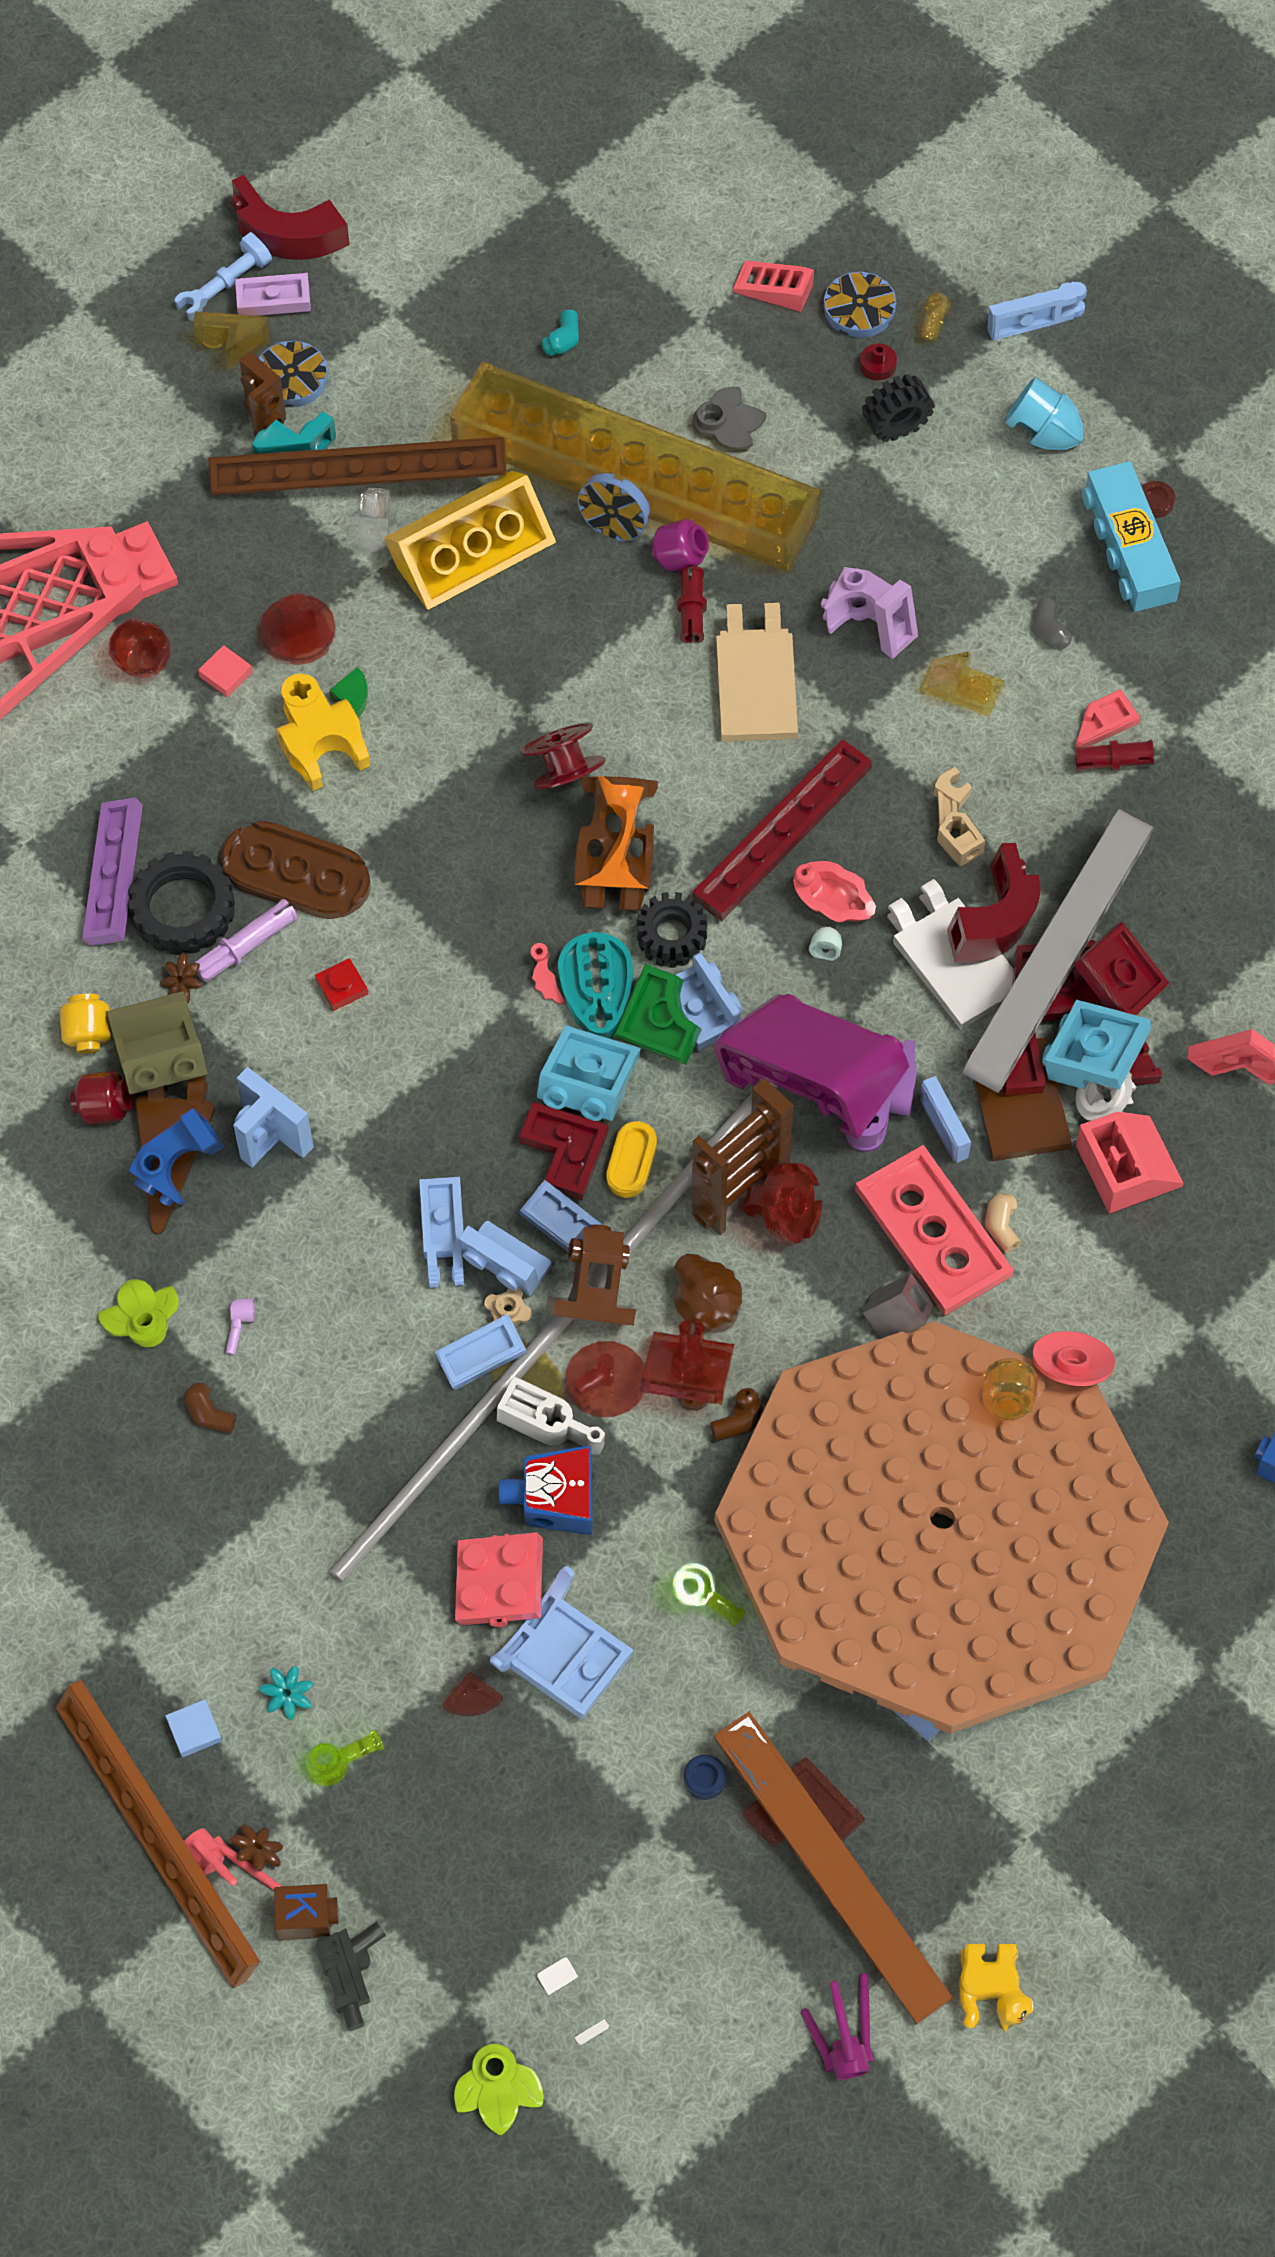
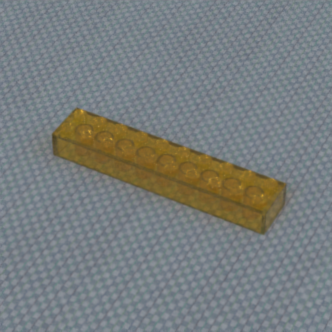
(681, 479)

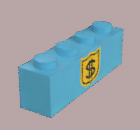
(1131, 537)

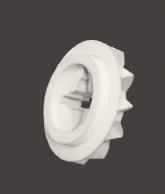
(1091, 1102)

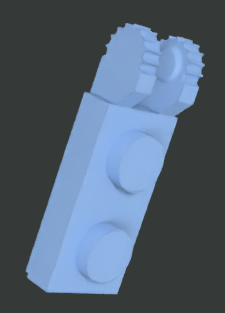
(1036, 311)
(442, 1226)

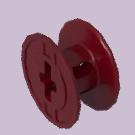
(563, 755)

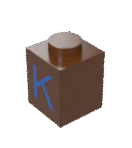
(304, 1911)

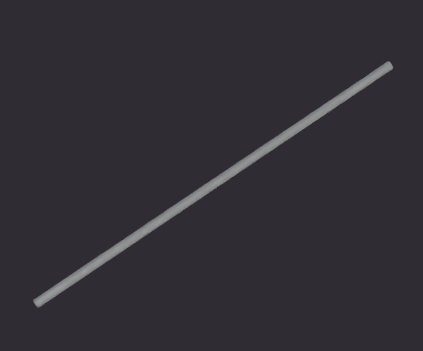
(517, 1369)

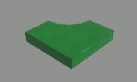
(656, 1017)

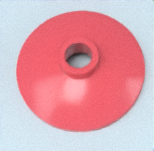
(1073, 1358)

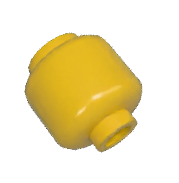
(85, 1023)

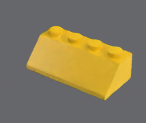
(470, 539)

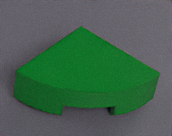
(354, 689)

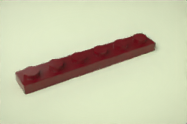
(781, 830)

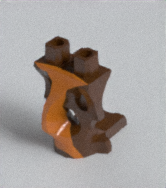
(615, 864)

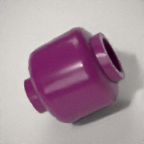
(680, 545)

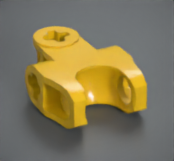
(317, 728)

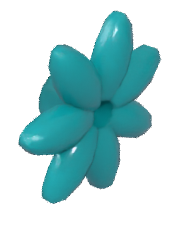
(284, 1698)

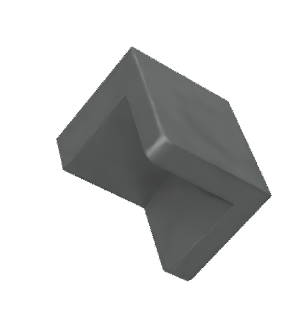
(898, 1307)

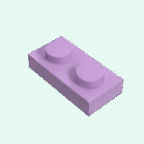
(273, 294)

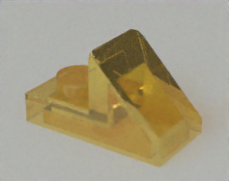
(236, 332)
(956, 683)

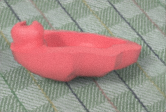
(833, 891)

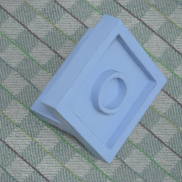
(267, 1119)

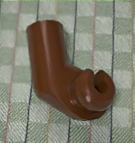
(203, 1411)
(742, 1417)

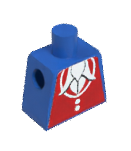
(554, 1490)

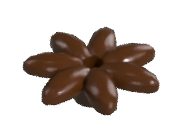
(181, 977)
(257, 1847)

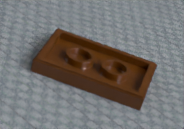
(1023, 1122)

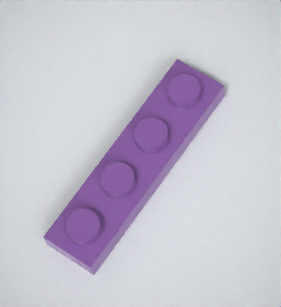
(112, 872)

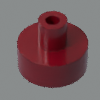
(878, 361)

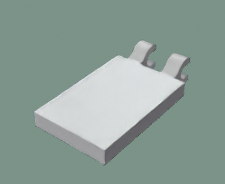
(962, 988)

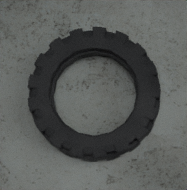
(187, 937)

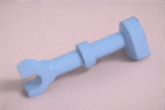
(254, 254)

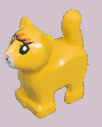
(992, 1981)

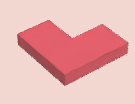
(1234, 1052)

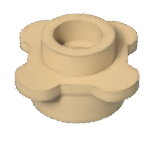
(518, 1313)

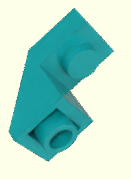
(314, 435)

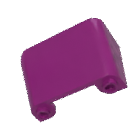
(815, 1057)

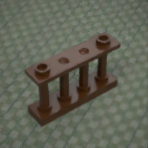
(741, 1156)

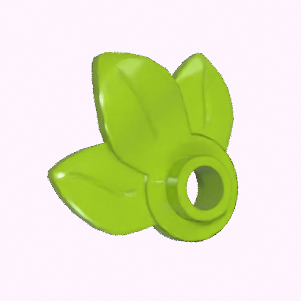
(138, 1307)
(498, 2094)

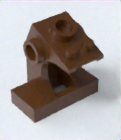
(603, 1246)

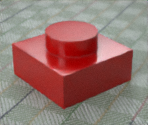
(341, 984)

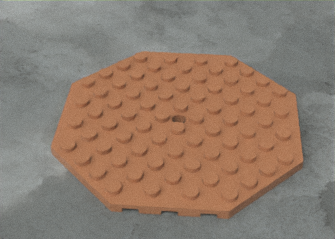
(921, 1617)

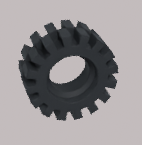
(898, 407)
(668, 909)

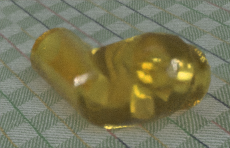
(935, 310)

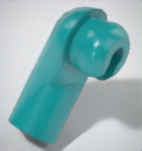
(564, 337)

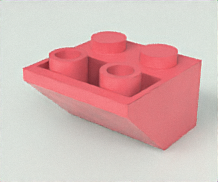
(1126, 1159)

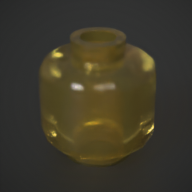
(1010, 1388)

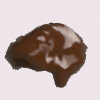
(707, 1293)

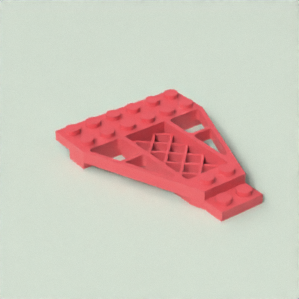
(122, 567)

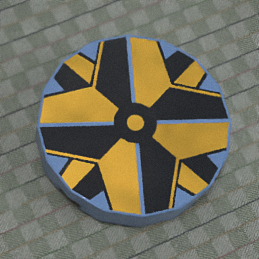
(859, 304)
(301, 371)
(614, 507)

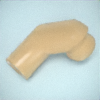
(997, 1220)

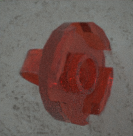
(298, 629)
(786, 1203)

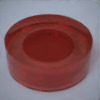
(1159, 497)

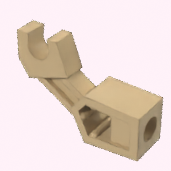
(951, 799)

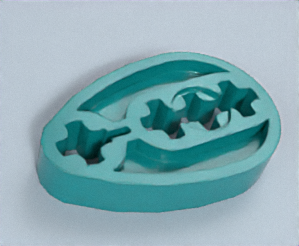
(577, 981)

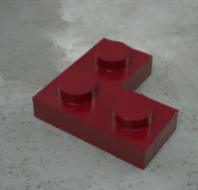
(574, 1142)

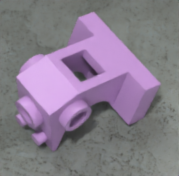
(885, 604)

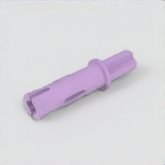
(245, 940)

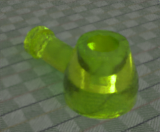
(704, 1593)
(337, 1768)

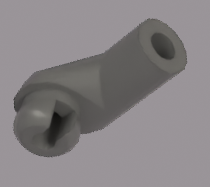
(1048, 628)

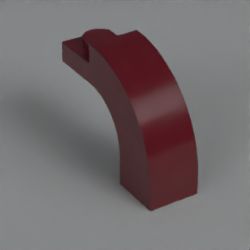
(285, 234)
(994, 929)

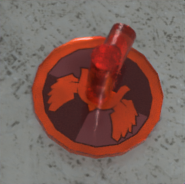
(605, 1379)

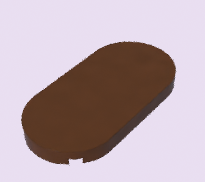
(296, 868)

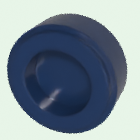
(705, 1777)

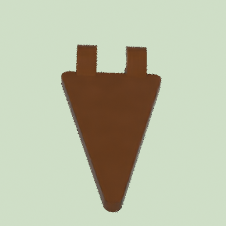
(155, 1116)

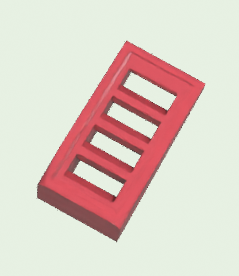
(782, 296)

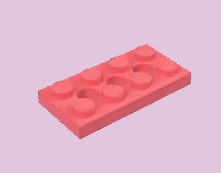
(926, 1254)

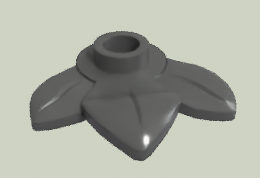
(733, 418)

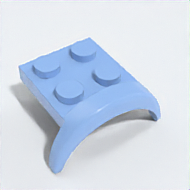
(564, 1652)

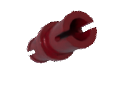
(692, 604)
(1114, 755)

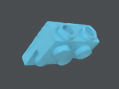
(1095, 1046)
(587, 1074)

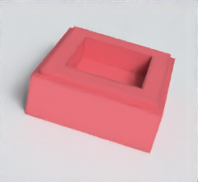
(225, 671)

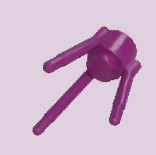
(848, 2056)

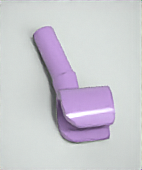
(241, 1311)

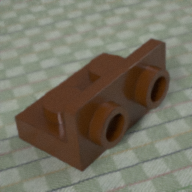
(261, 392)

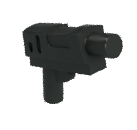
(342, 1964)

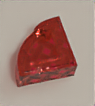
(472, 1697)

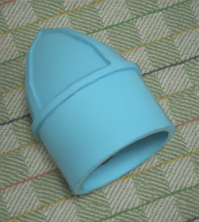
(1047, 415)

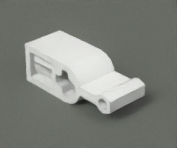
(529, 1409)

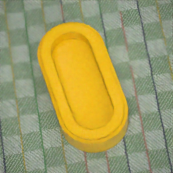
(631, 1159)

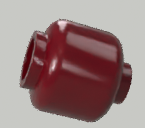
(101, 1098)

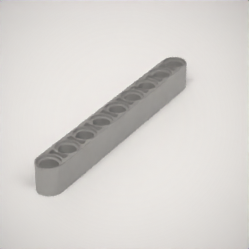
(1057, 951)

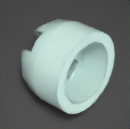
(828, 939)

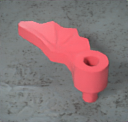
(542, 976)

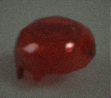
(139, 641)

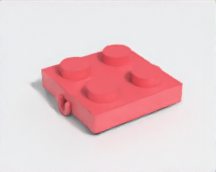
(499, 1579)

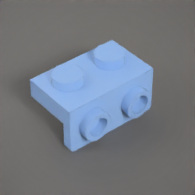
(707, 1001)
(505, 1257)

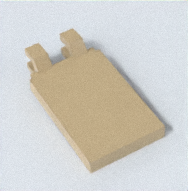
(756, 679)

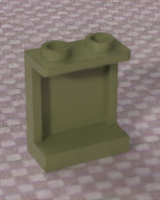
(156, 1042)

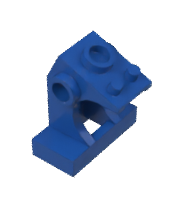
(186, 1135)

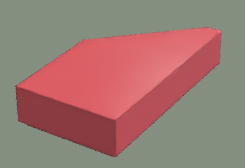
(1106, 718)

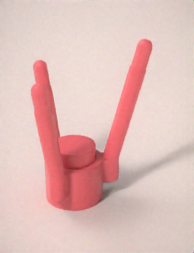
(209, 1856)

